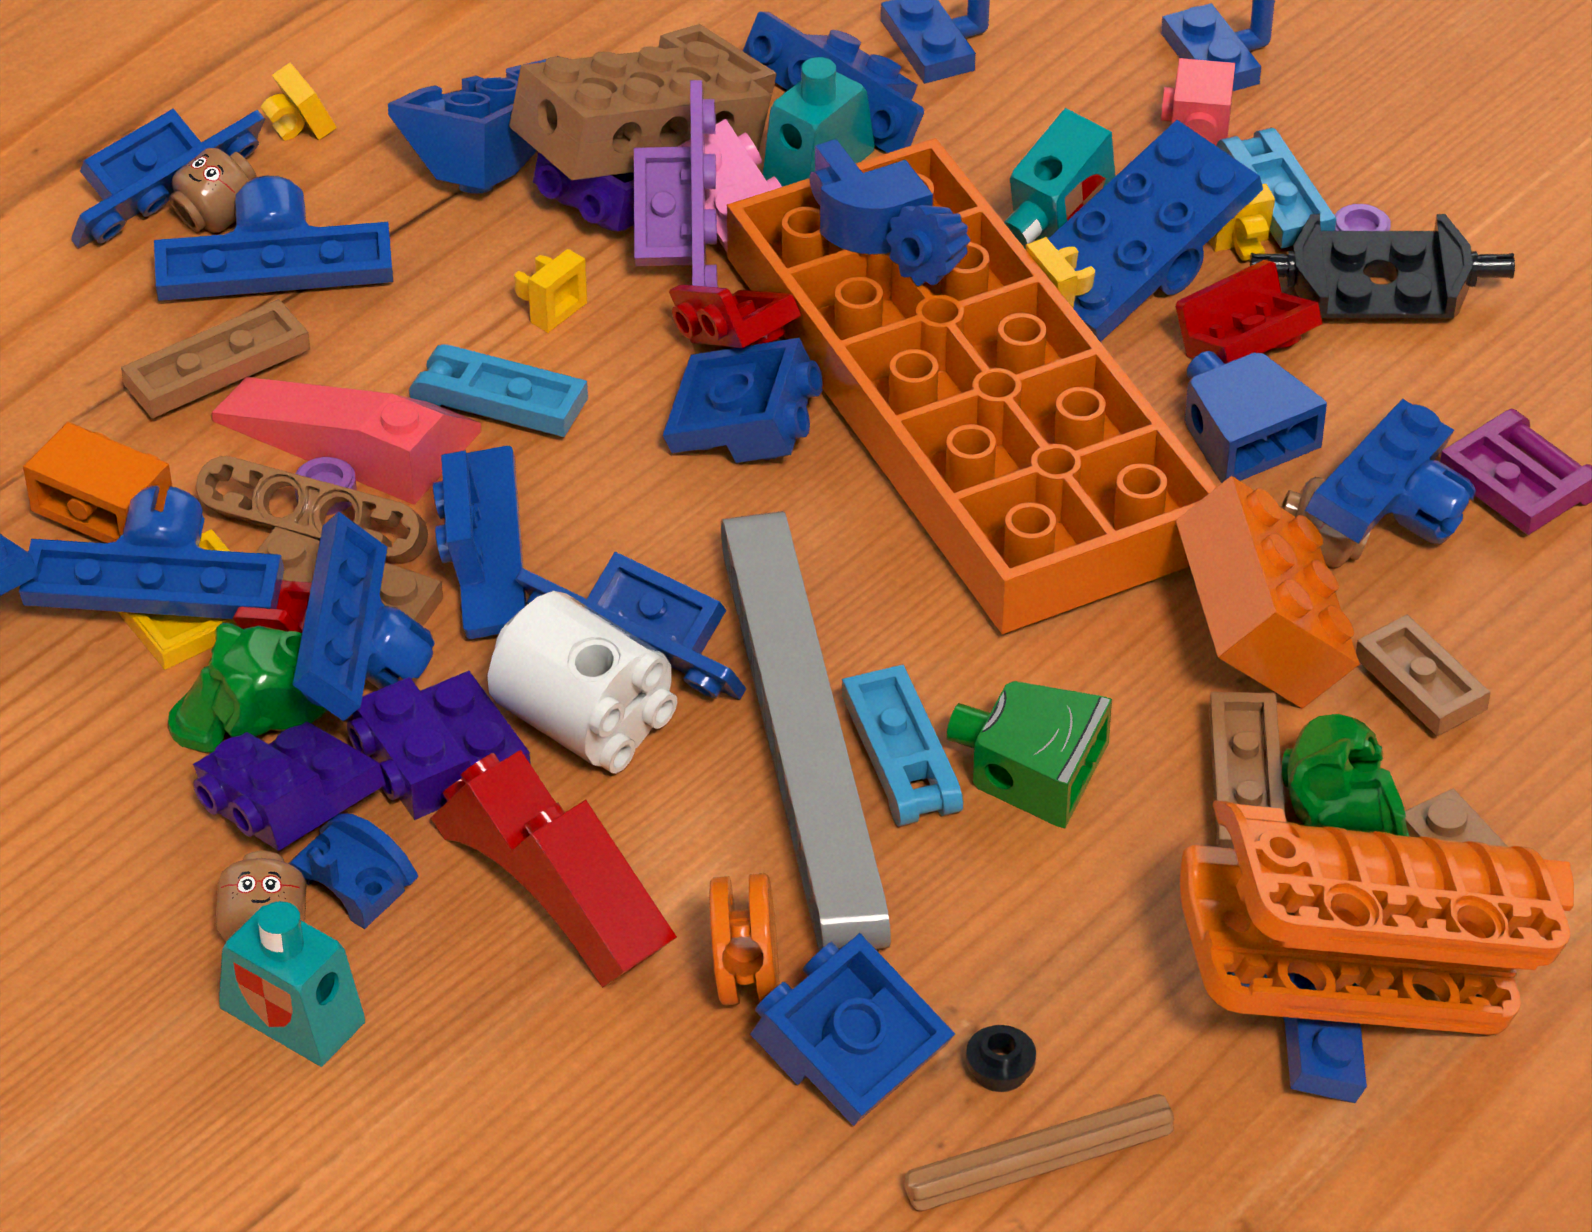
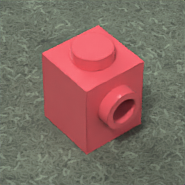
(1201, 97)

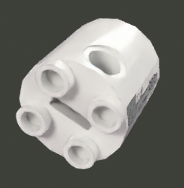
(581, 679)

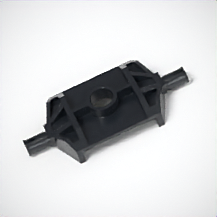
(1425, 267)

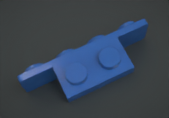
(889, 93)
(139, 169)
(482, 535)
(660, 614)

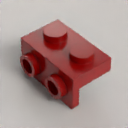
(1244, 315)
(730, 319)

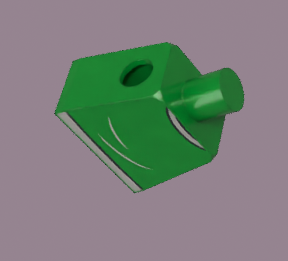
(1035, 746)

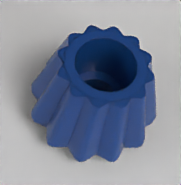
(927, 242)

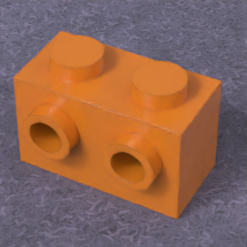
(90, 480)

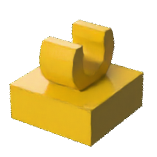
(296, 106)
(1247, 227)
(1060, 267)
(554, 290)

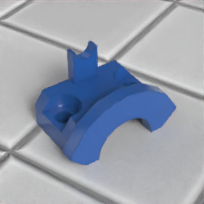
(357, 865)

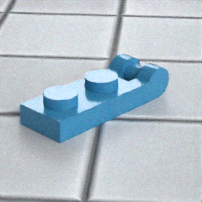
(1291, 187)
(501, 389)
(901, 744)

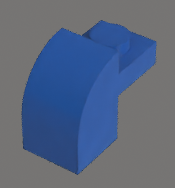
(859, 204)

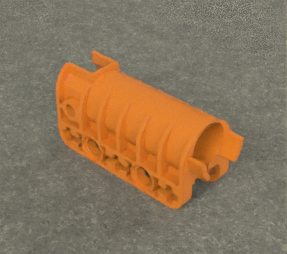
(1369, 915)

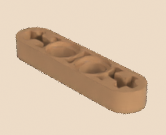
(313, 504)

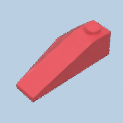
(383, 436)

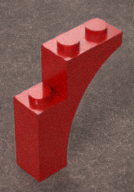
(559, 859)

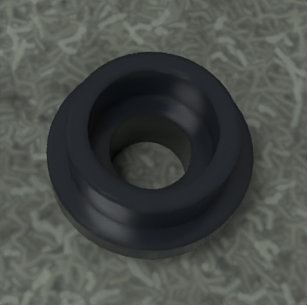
(998, 1071)

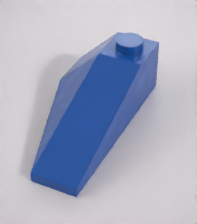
(465, 132)

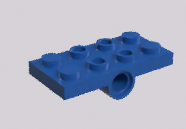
(1153, 223)

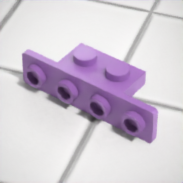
(670, 198)

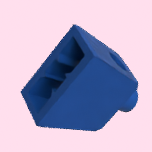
(1250, 414)

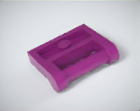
(1519, 471)

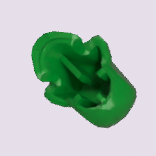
(243, 689)
(1339, 778)

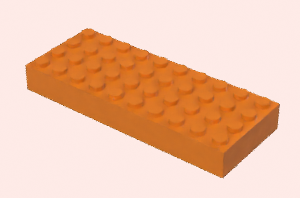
(981, 401)

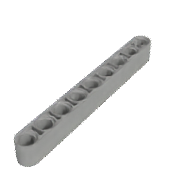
(804, 733)

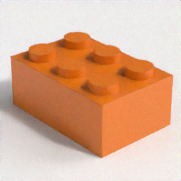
(1267, 592)

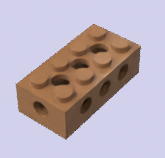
(601, 107)

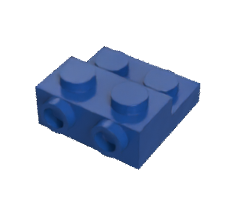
(745, 400)
(850, 1028)

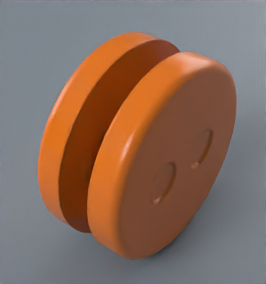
(743, 939)

